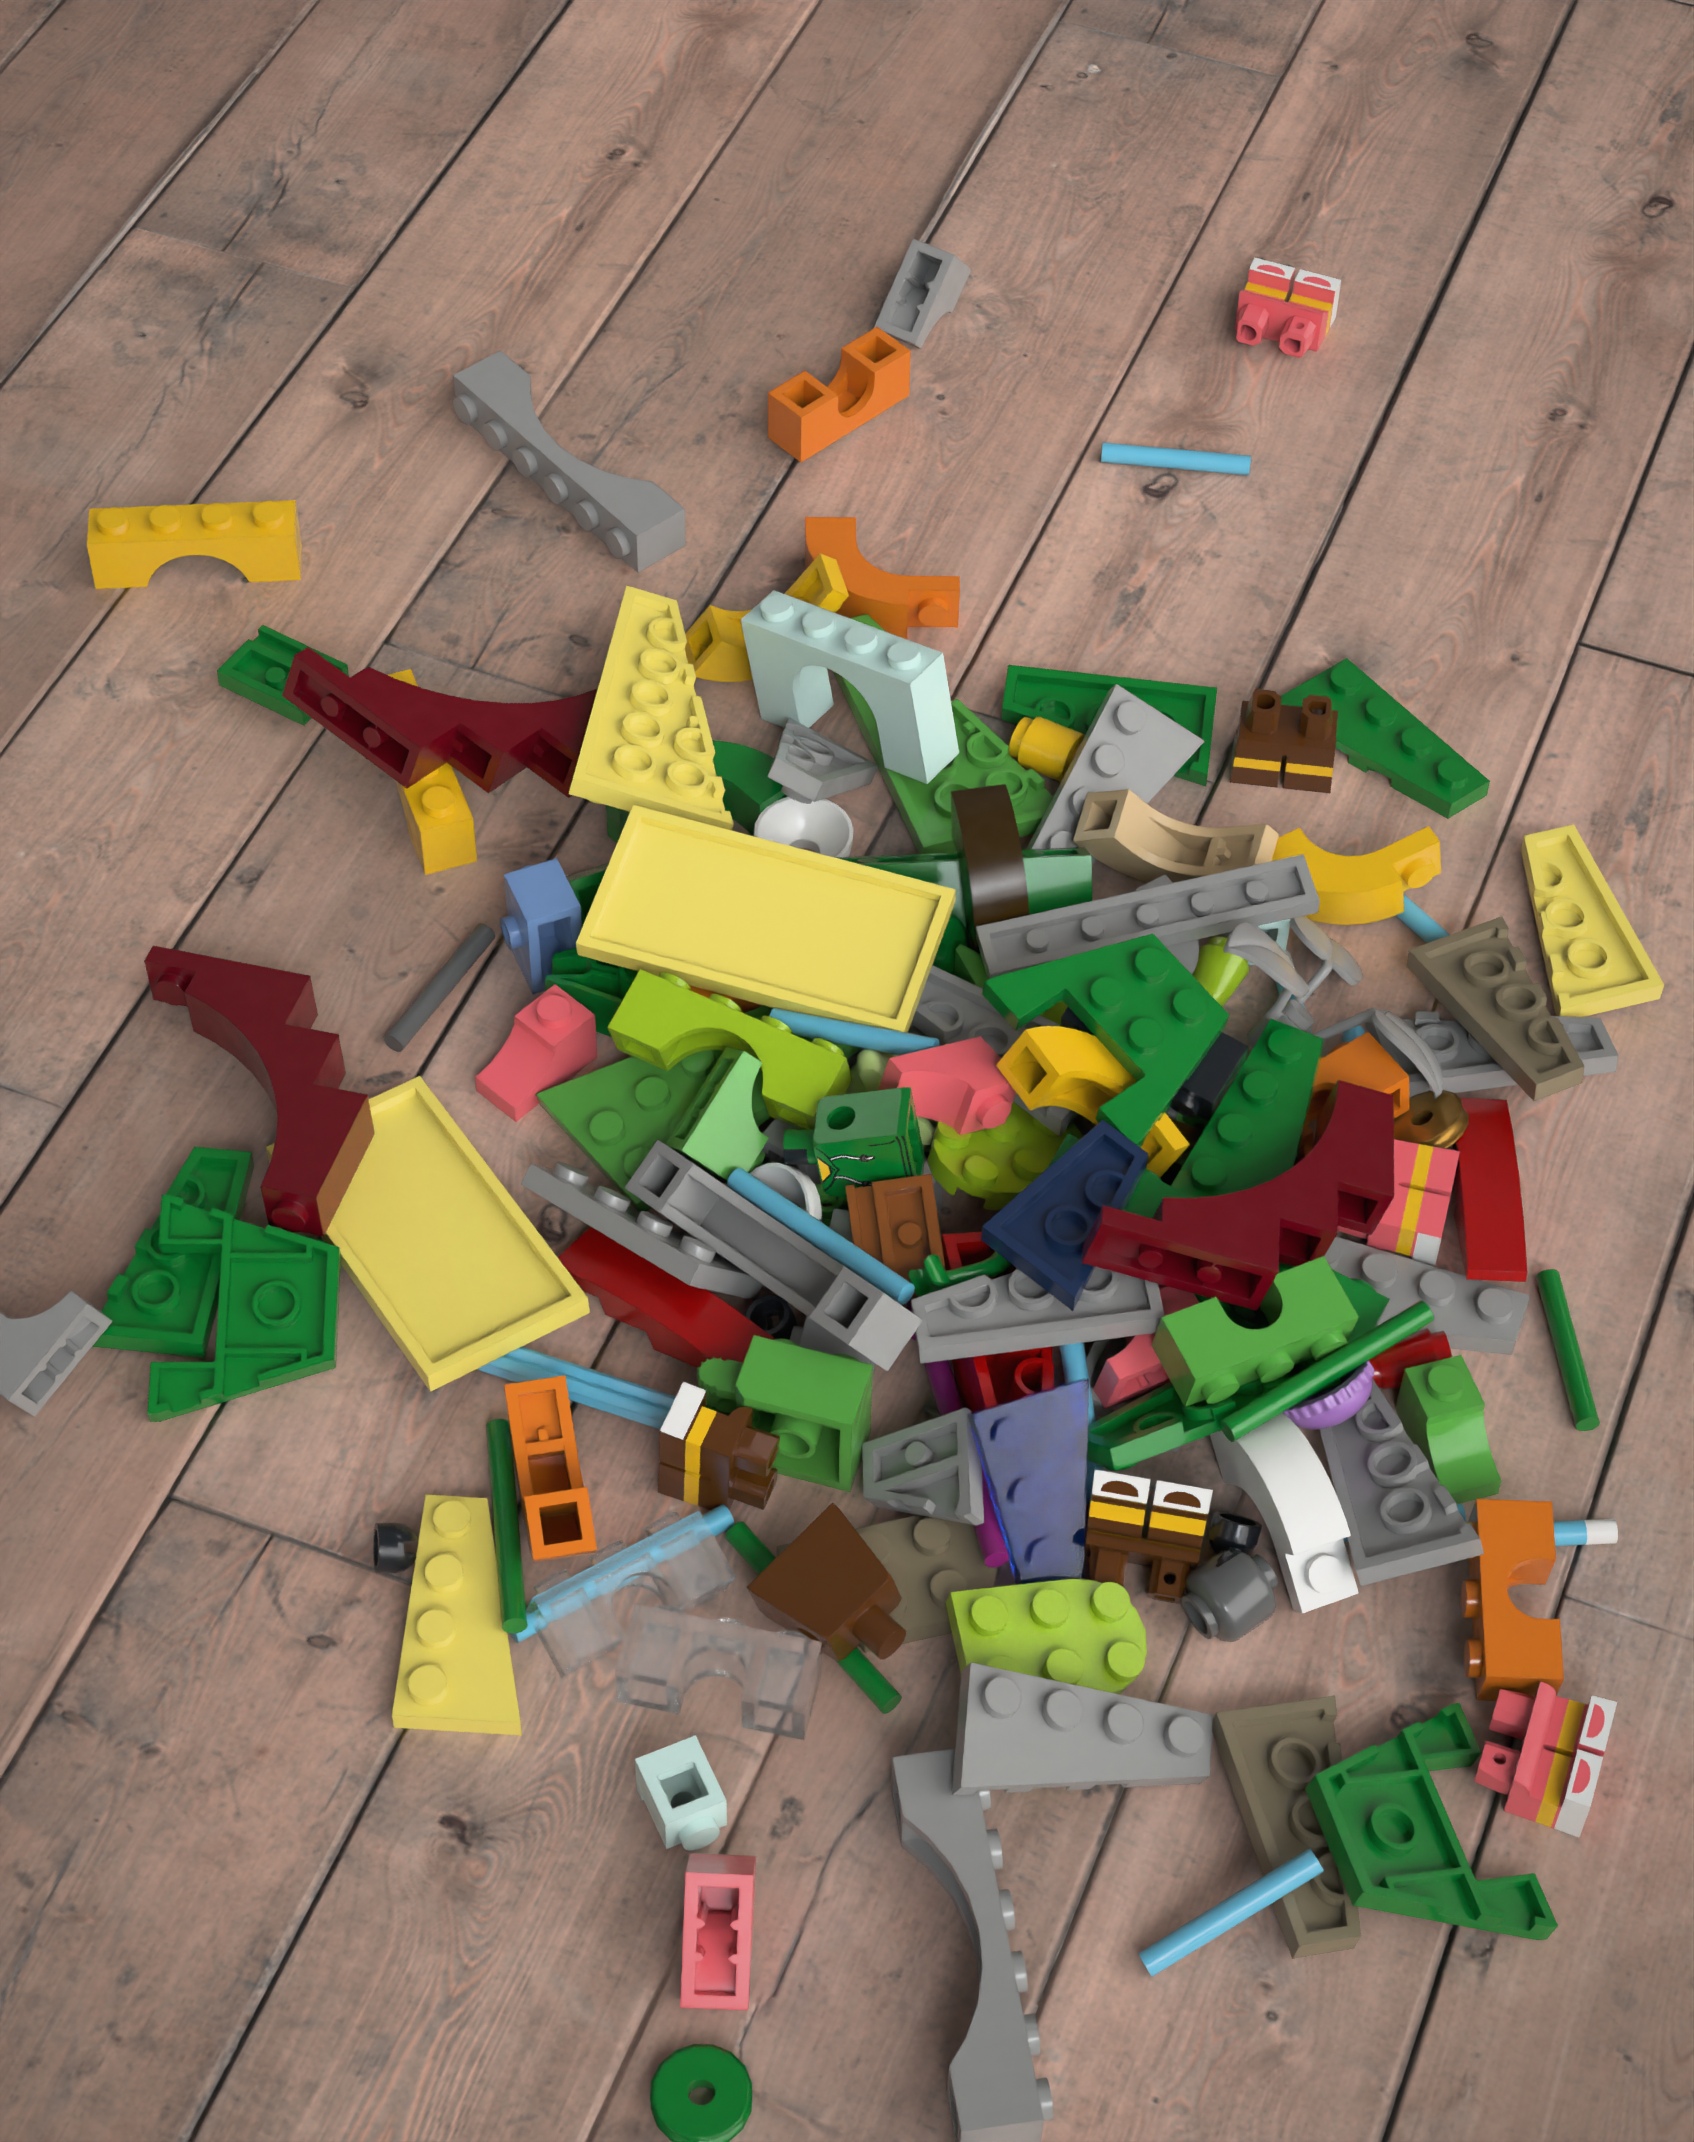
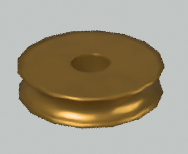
(1432, 1120)

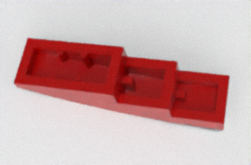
(1489, 1195)
(677, 1317)

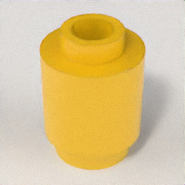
(1044, 746)

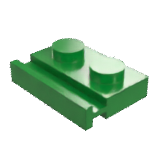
(262, 668)

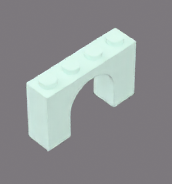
(901, 680)

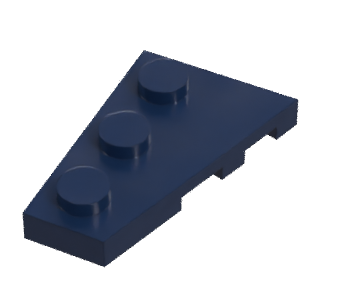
(1052, 1217)

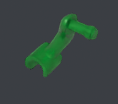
(935, 1277)

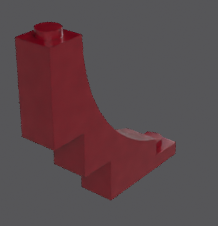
(419, 730)
(266, 1024)
(1235, 1240)

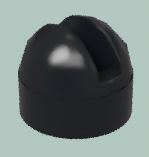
(772, 1305)
(1233, 1531)
(389, 1547)

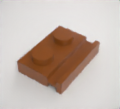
(896, 1222)

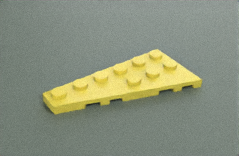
(647, 725)

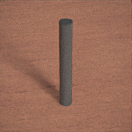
(439, 987)

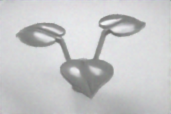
(1260, 949)

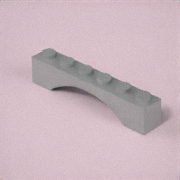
(625, 513)
(774, 1255)
(993, 2073)

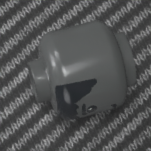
(1230, 1595)

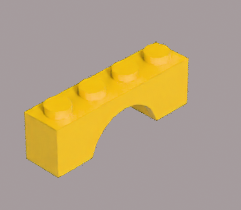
(135, 541)
(438, 815)

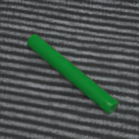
(1567, 1350)

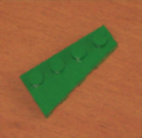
(1076, 697)
(1392, 741)
(1260, 1117)
(172, 1298)
(1163, 1423)

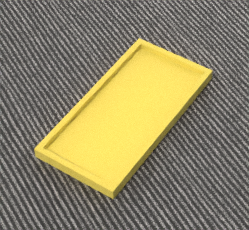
(766, 921)
(444, 1244)

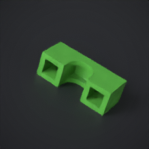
(1214, 1356)

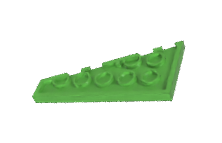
(980, 763)
(632, 1104)

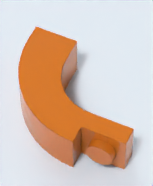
(886, 597)
(549, 1470)

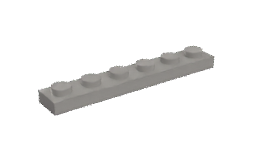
(1170, 912)

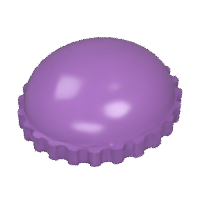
(1336, 1403)

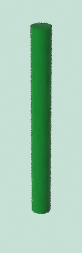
(1326, 1371)
(506, 1526)
(856, 1663)

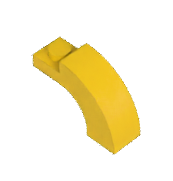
(717, 638)
(1366, 885)
(1080, 1074)

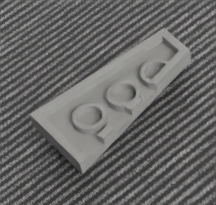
(1122, 750)
(1020, 1315)
(1391, 1497)

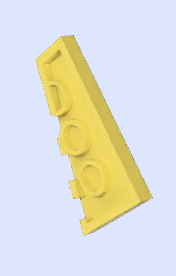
(1583, 933)
(454, 1648)

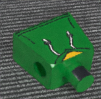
(860, 1140)

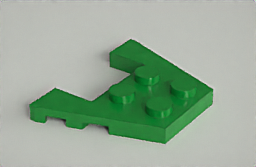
(1137, 1006)
(272, 1309)
(1400, 1844)

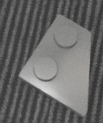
(927, 1470)

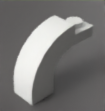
(1298, 1507)

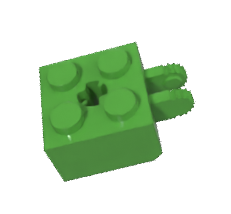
(806, 1398)

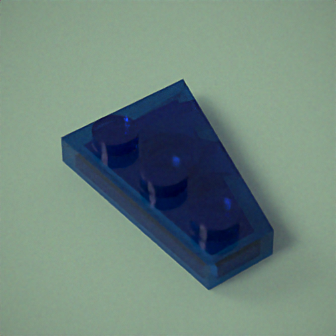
(1037, 1478)

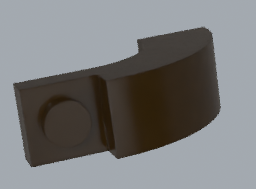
(988, 857)

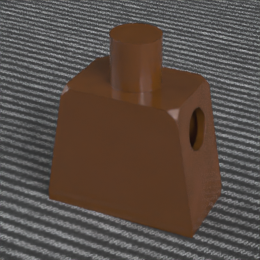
(832, 1590)

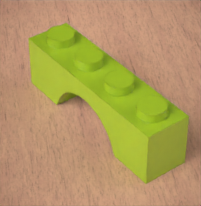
(668, 1022)

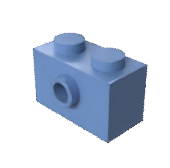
(539, 919)

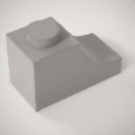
(922, 293)
(45, 1349)

